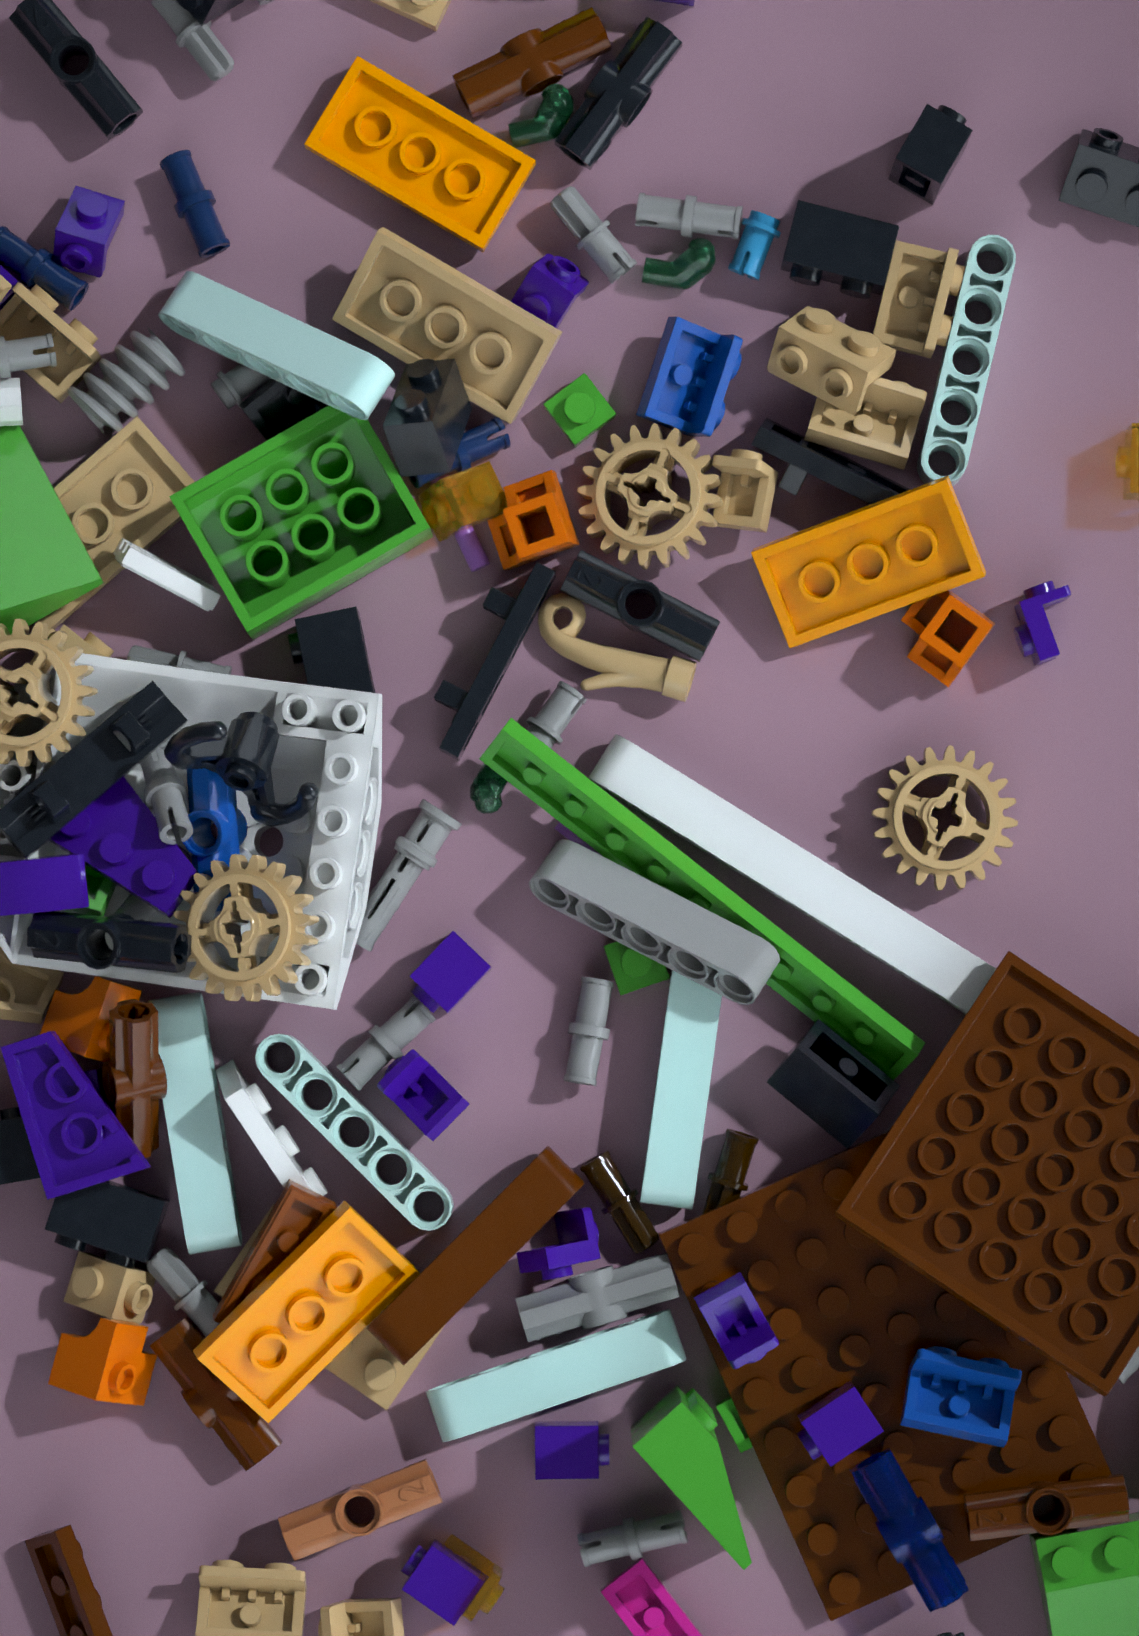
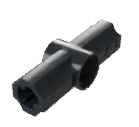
(96, 87)
(618, 93)
(608, 590)
(135, 942)

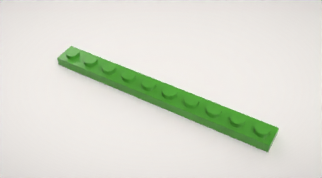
(638, 847)

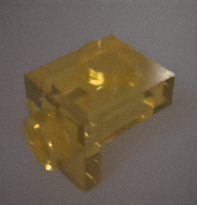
(463, 500)

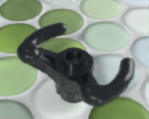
(243, 762)

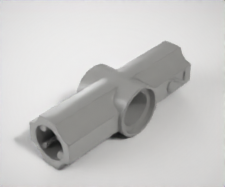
(597, 1297)

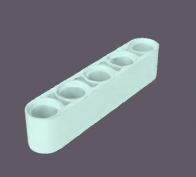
(970, 337)
(276, 345)
(681, 1094)
(329, 1123)
(196, 1126)
(556, 1375)

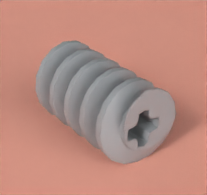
(126, 380)

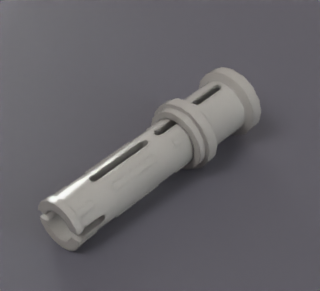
(414, 854)

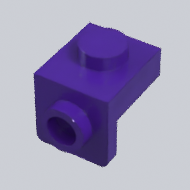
(87, 231)
(550, 289)
(1034, 633)
(422, 1094)
(577, 1244)
(737, 1321)

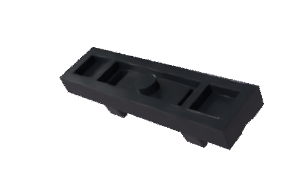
(822, 463)
(519, 616)
(89, 770)

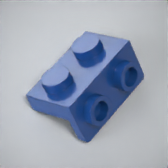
(690, 378)
(960, 1396)

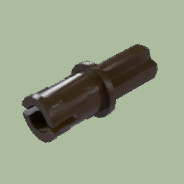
(731, 1169)
(620, 1202)

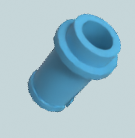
(754, 244)

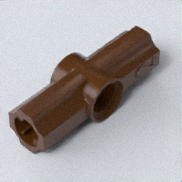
(532, 62)
(135, 1072)
(212, 1401)
(1081, 1504)

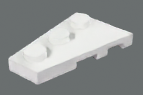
(273, 1143)

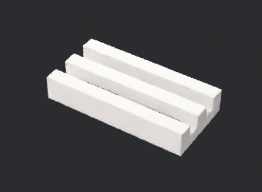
(166, 575)

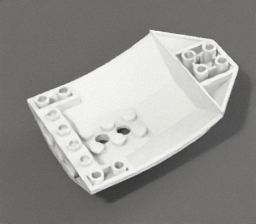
(323, 740)

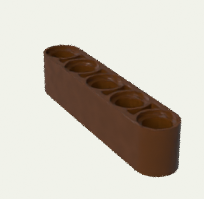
(475, 1255)

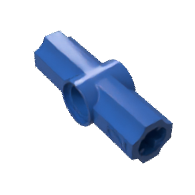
(216, 802)

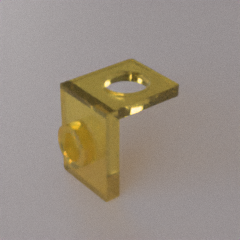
(1128, 463)
(490, 1590)

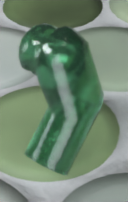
(548, 121)
(684, 270)
(487, 789)

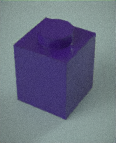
(448, 974)
(837, 1425)
(569, 1450)
(441, 1580)

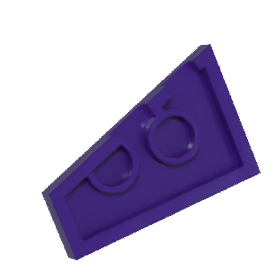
(125, 846)
(66, 1119)

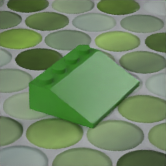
(301, 517)
(39, 547)
(685, 1453)
(1090, 1579)

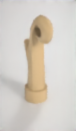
(617, 665)

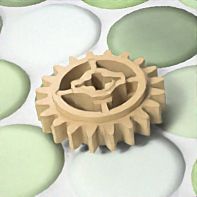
(658, 475)
(60, 718)
(961, 776)
(252, 944)

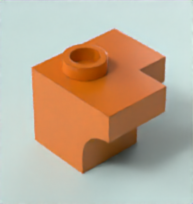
(533, 522)
(947, 634)
(84, 1017)
(105, 1363)

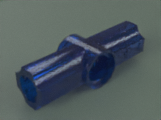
(909, 1530)

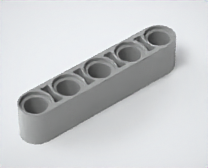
(654, 922)

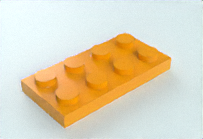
(420, 154)
(869, 562)
(306, 1312)

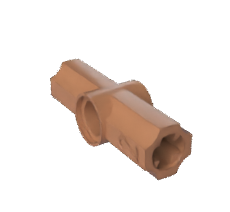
(327, 1520)

